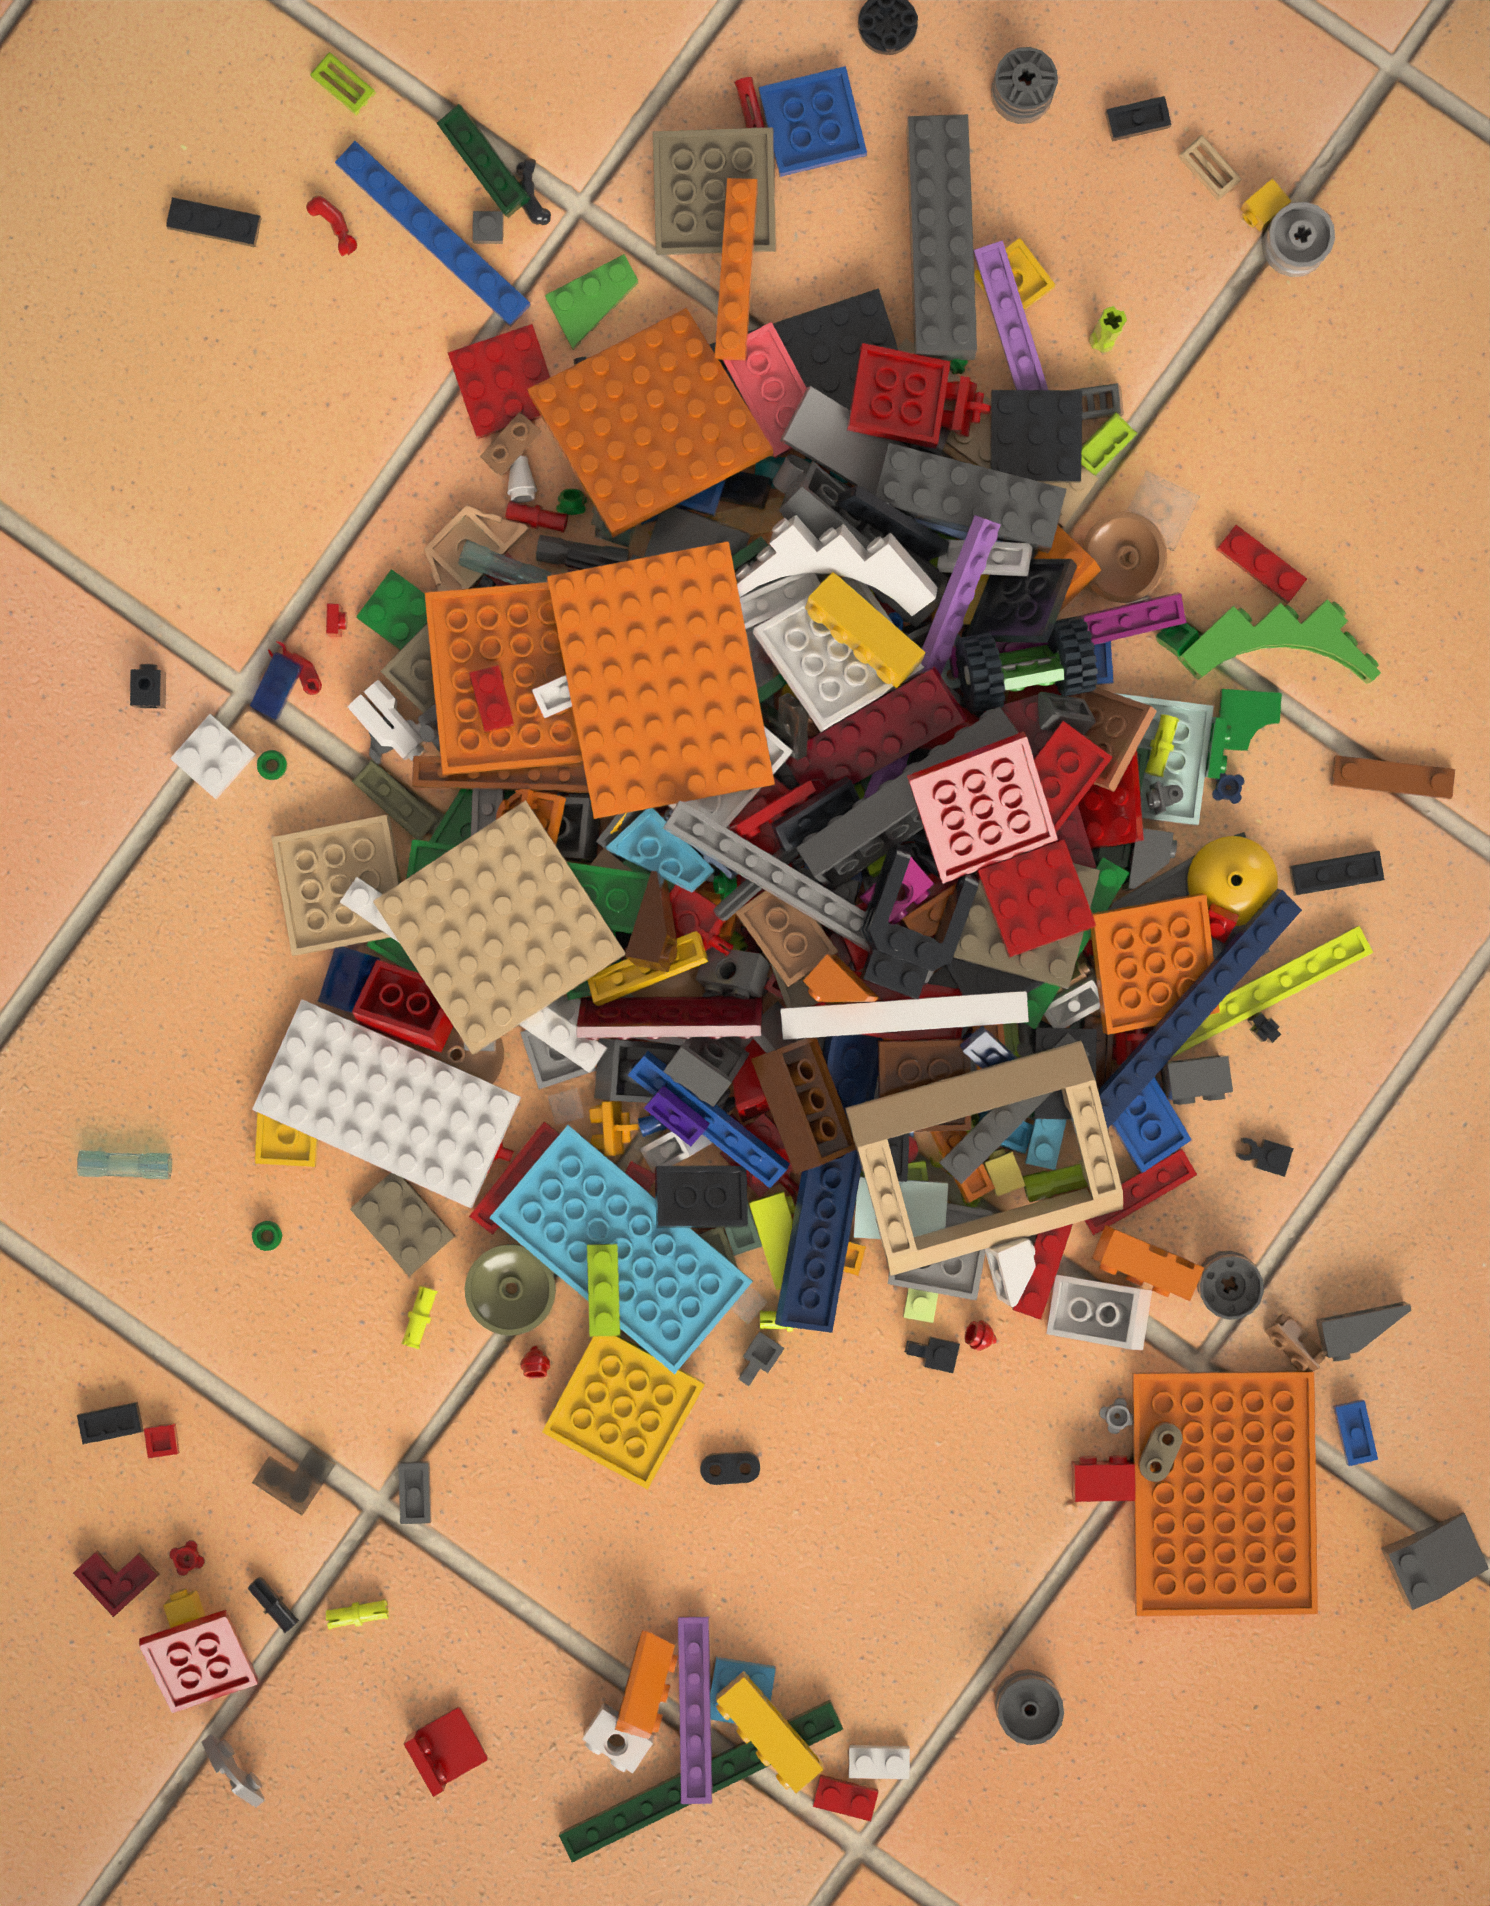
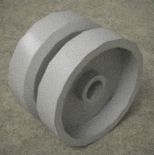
(1312, 228)

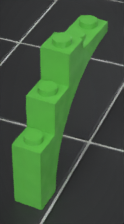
(1280, 629)

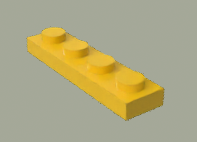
(627, 978)

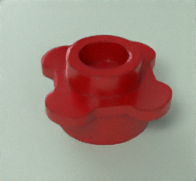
(180, 1563)

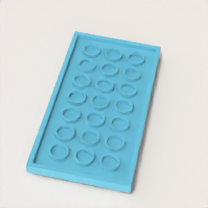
(669, 1278)

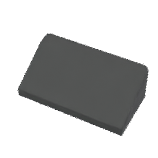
(1059, 708)

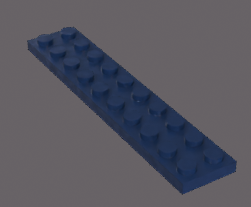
(827, 1201)

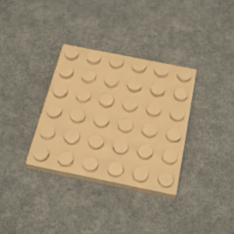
(499, 927)

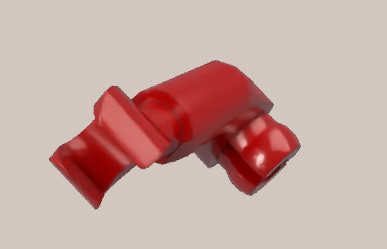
(321, 206)
(308, 677)

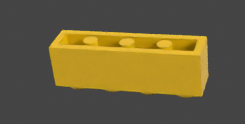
(864, 630)
(769, 1732)

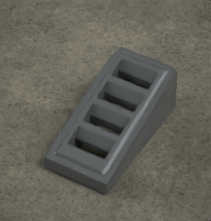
(1114, 389)

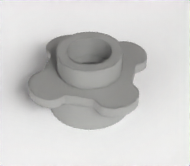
(1114, 1424)

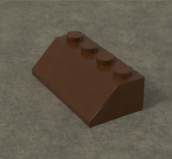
(804, 1104)

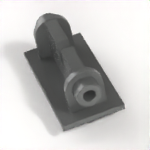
(1161, 797)

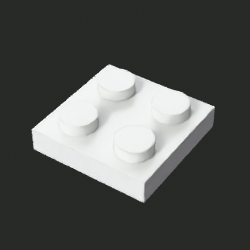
(213, 756)

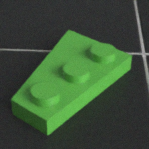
(590, 298)

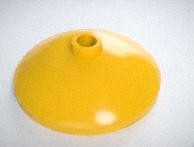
(1229, 856)

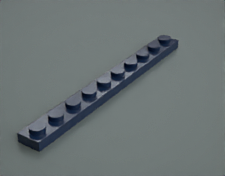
(1196, 1004)

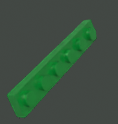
(1108, 884)

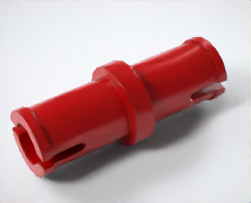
(536, 516)

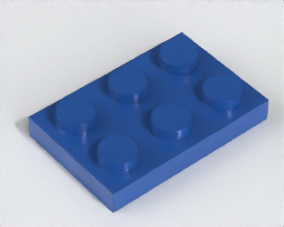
(1150, 1128)

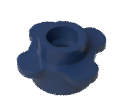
(1234, 793)

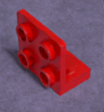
(445, 1750)

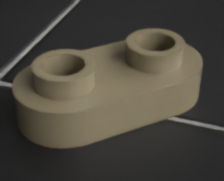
(1158, 1451)

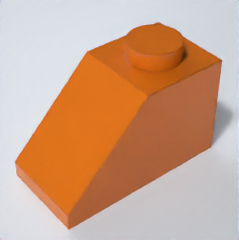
(836, 983)

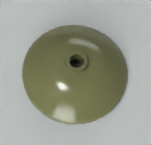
(505, 1311)

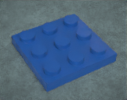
(813, 121)

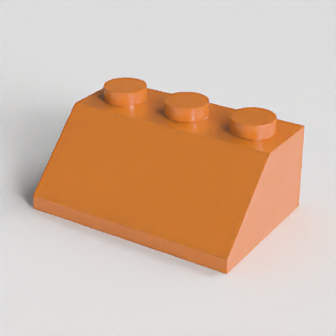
(646, 1686)

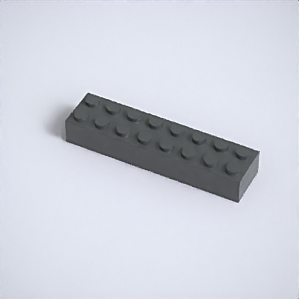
(941, 237)
(890, 814)

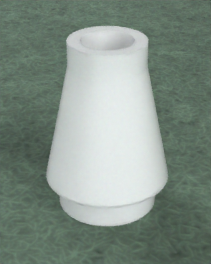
(521, 482)

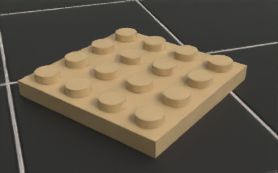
(318, 870)

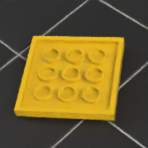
(623, 1408)

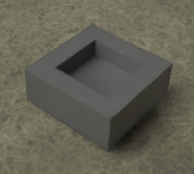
(488, 227)

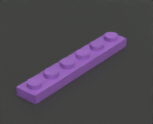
(1010, 317)
(695, 1710)

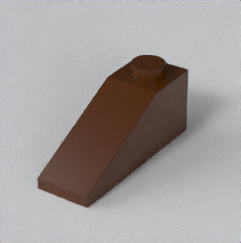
(654, 934)

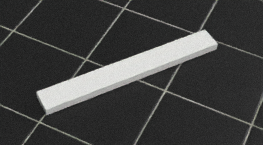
(904, 1015)

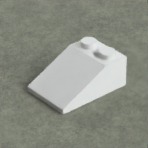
(1099, 1312)

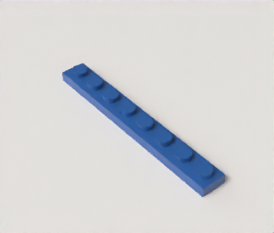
(432, 233)

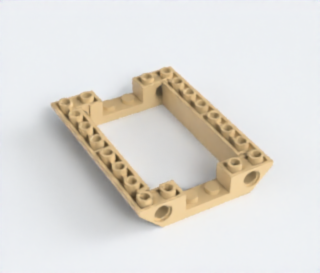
(967, 1095)

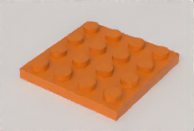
(1149, 959)

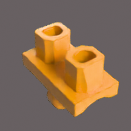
(615, 1127)

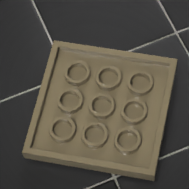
(692, 186)
(1048, 964)

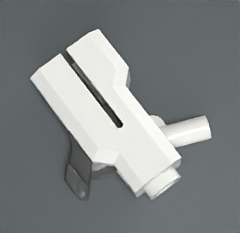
(388, 731)

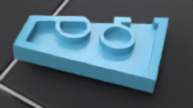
(658, 850)

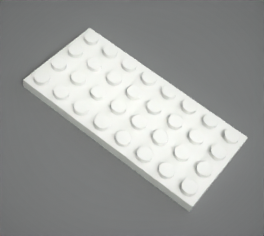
(386, 1103)

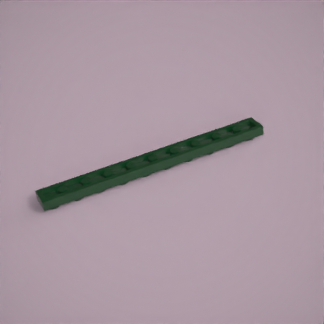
(666, 1796)

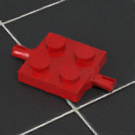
(695, 913)
(768, 1133)

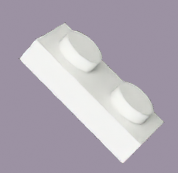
(879, 1762)

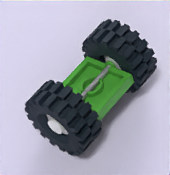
(1065, 661)

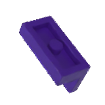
(676, 1116)

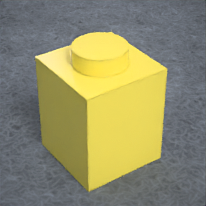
(1003, 1171)

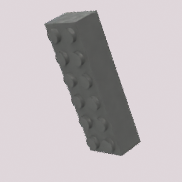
(956, 491)
(814, 501)

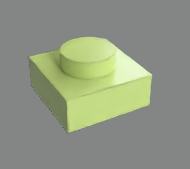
(920, 1305)

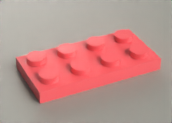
(768, 384)

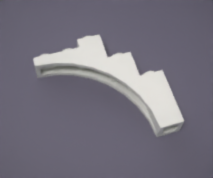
(882, 565)

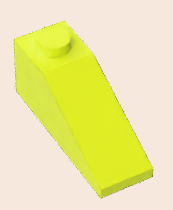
(774, 1227)

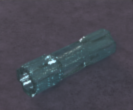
(499, 566)
(124, 1164)

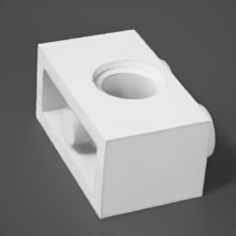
(622, 1757)

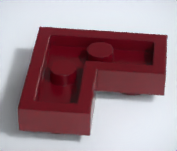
(115, 1588)

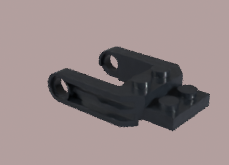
(901, 956)

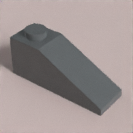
(1353, 1331)

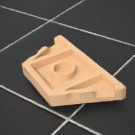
(470, 525)

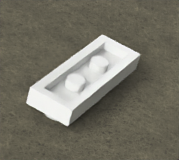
(1003, 559)

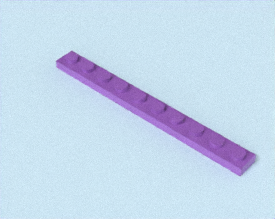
(949, 618)

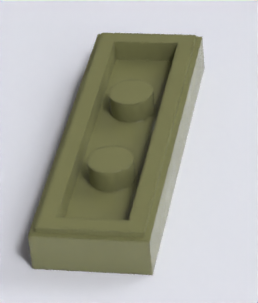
(395, 800)

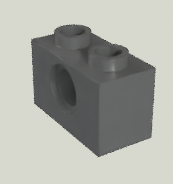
(749, 976)

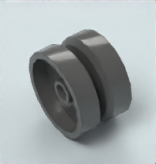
(1045, 1713)

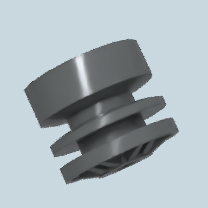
(1013, 98)
(1236, 1301)

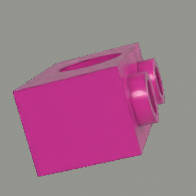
(916, 889)

